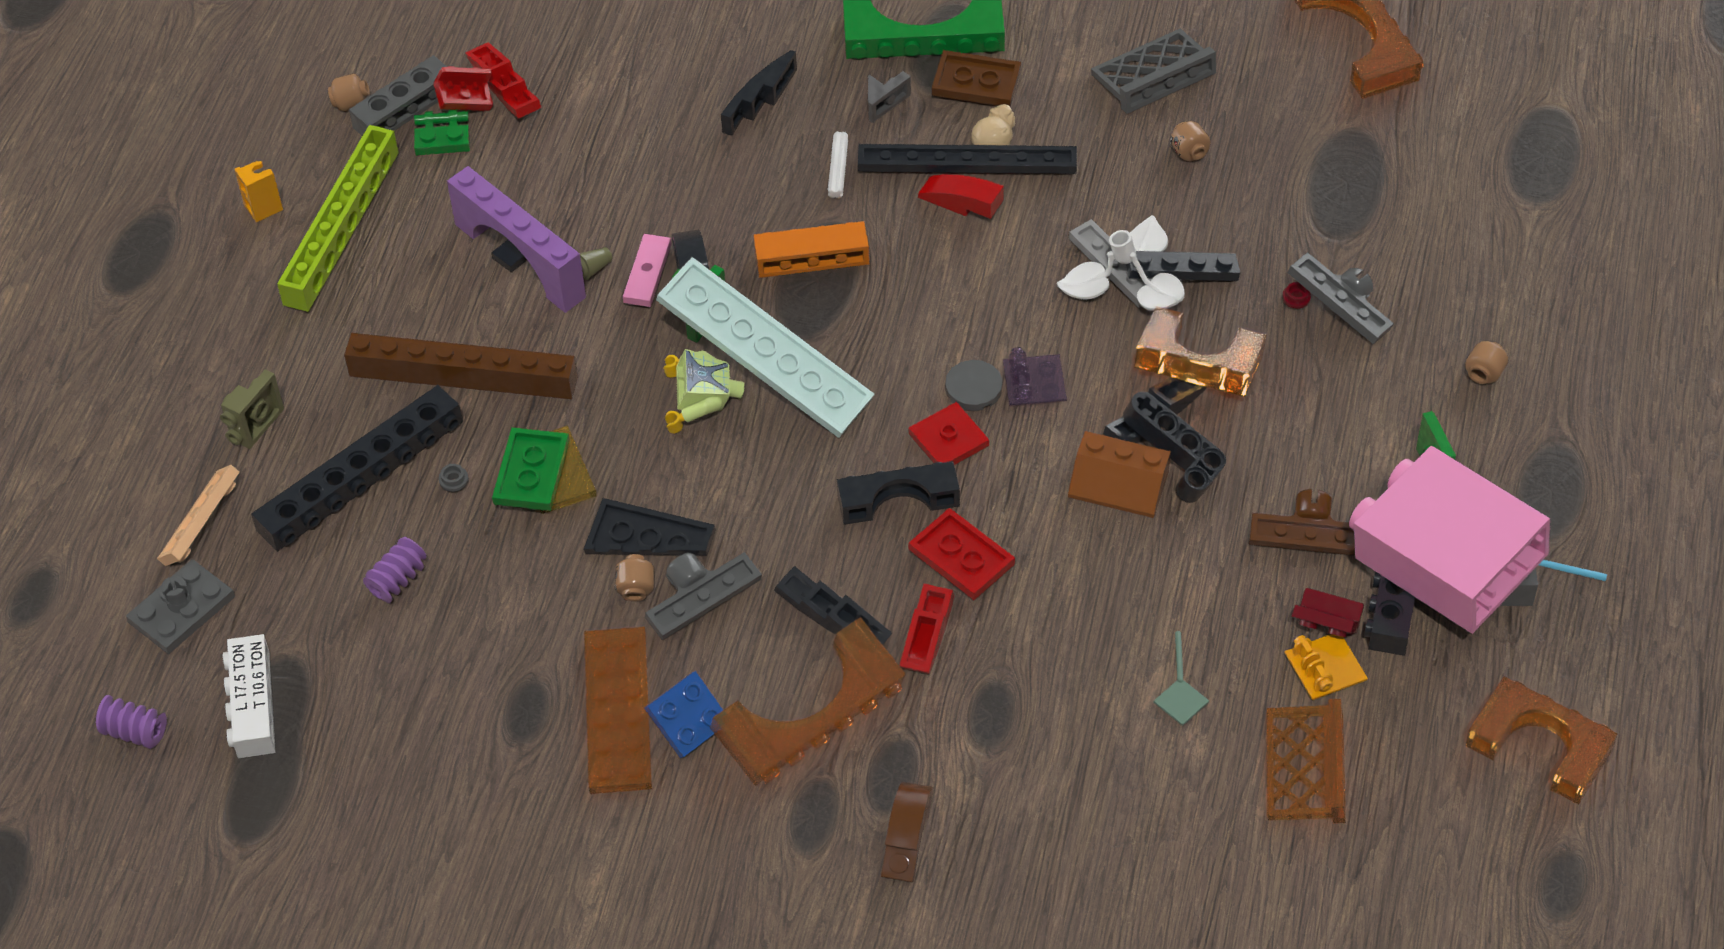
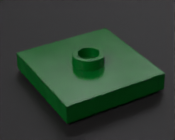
(1433, 435)

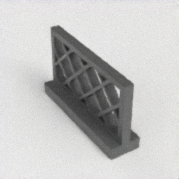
(1160, 80)

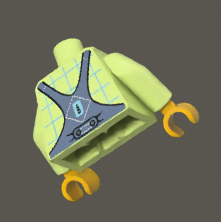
(701, 386)

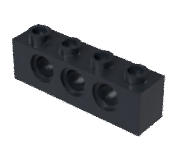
(1388, 634)

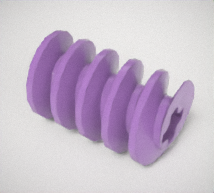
(394, 568)
(130, 724)

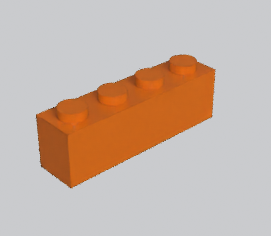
(811, 249)

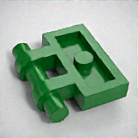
(443, 138)

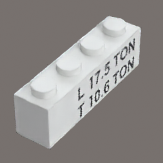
(250, 696)

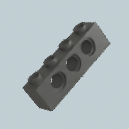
(400, 99)

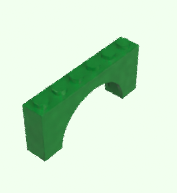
(874, 35)

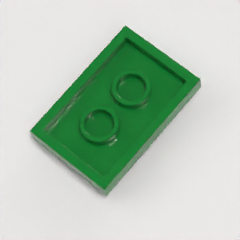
(531, 469)

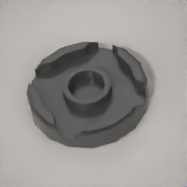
(974, 384)

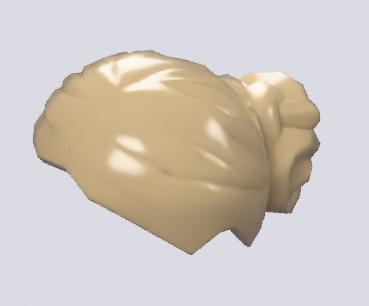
(995, 128)

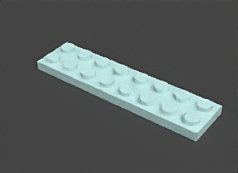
(765, 347)

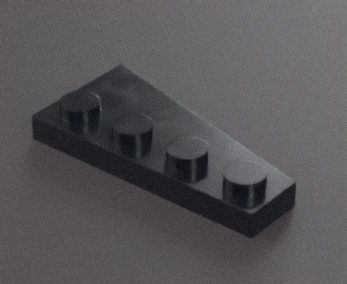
(643, 531)

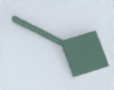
(1181, 699)

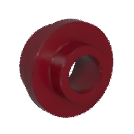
(1296, 295)

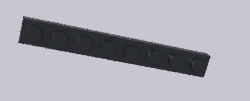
(967, 158)

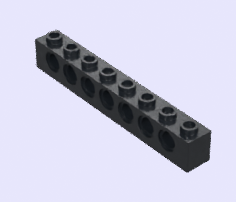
(357, 468)

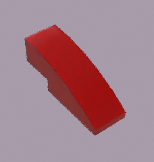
(963, 194)
(927, 628)

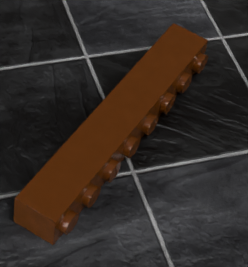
(461, 366)

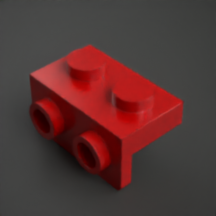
(463, 88)

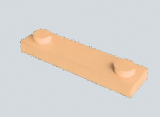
(219, 486)

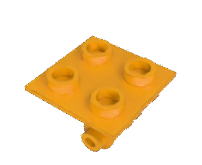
(1325, 665)

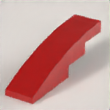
(504, 82)

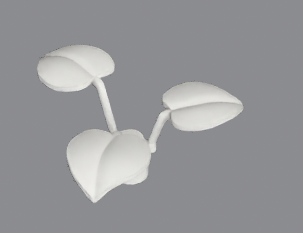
(1090, 279)

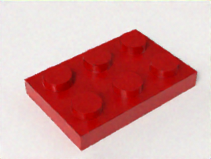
(961, 553)

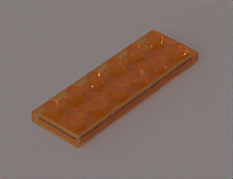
(615, 710)

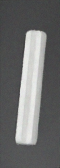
(838, 165)

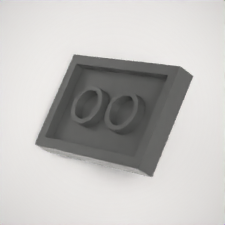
(180, 606)

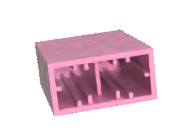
(1450, 537)

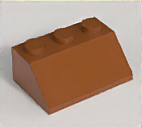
(1119, 474)

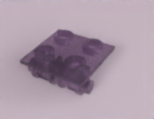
(1033, 378)

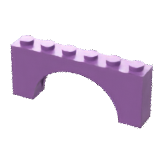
(481, 206)

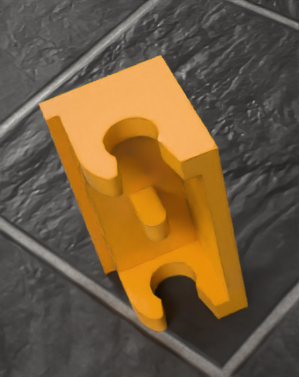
(258, 191)

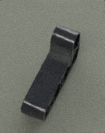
(1146, 415)

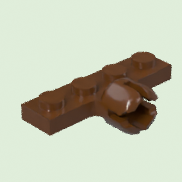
(1307, 529)

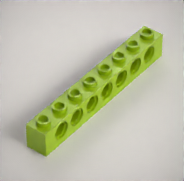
(338, 218)

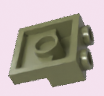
(251, 410)

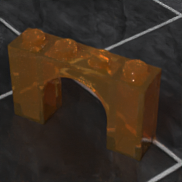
(1225, 371)
(1517, 707)

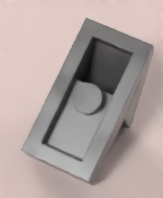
(887, 96)

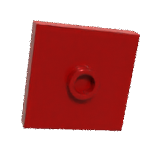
(949, 435)

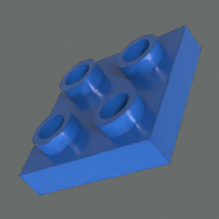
(685, 714)

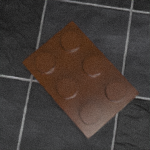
(976, 78)

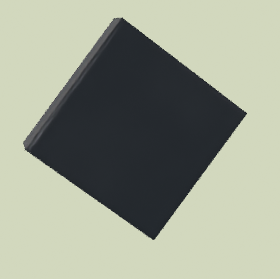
(508, 256)

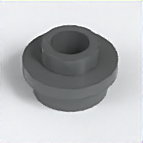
(450, 472)

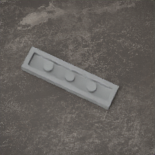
(1095, 246)

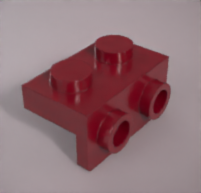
(1329, 610)

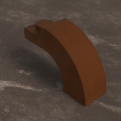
(905, 830)

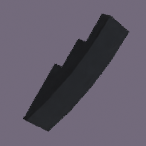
(762, 88)
(1171, 392)
(825, 605)

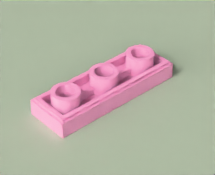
(647, 270)

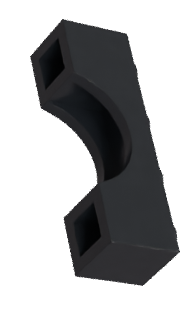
(932, 484)

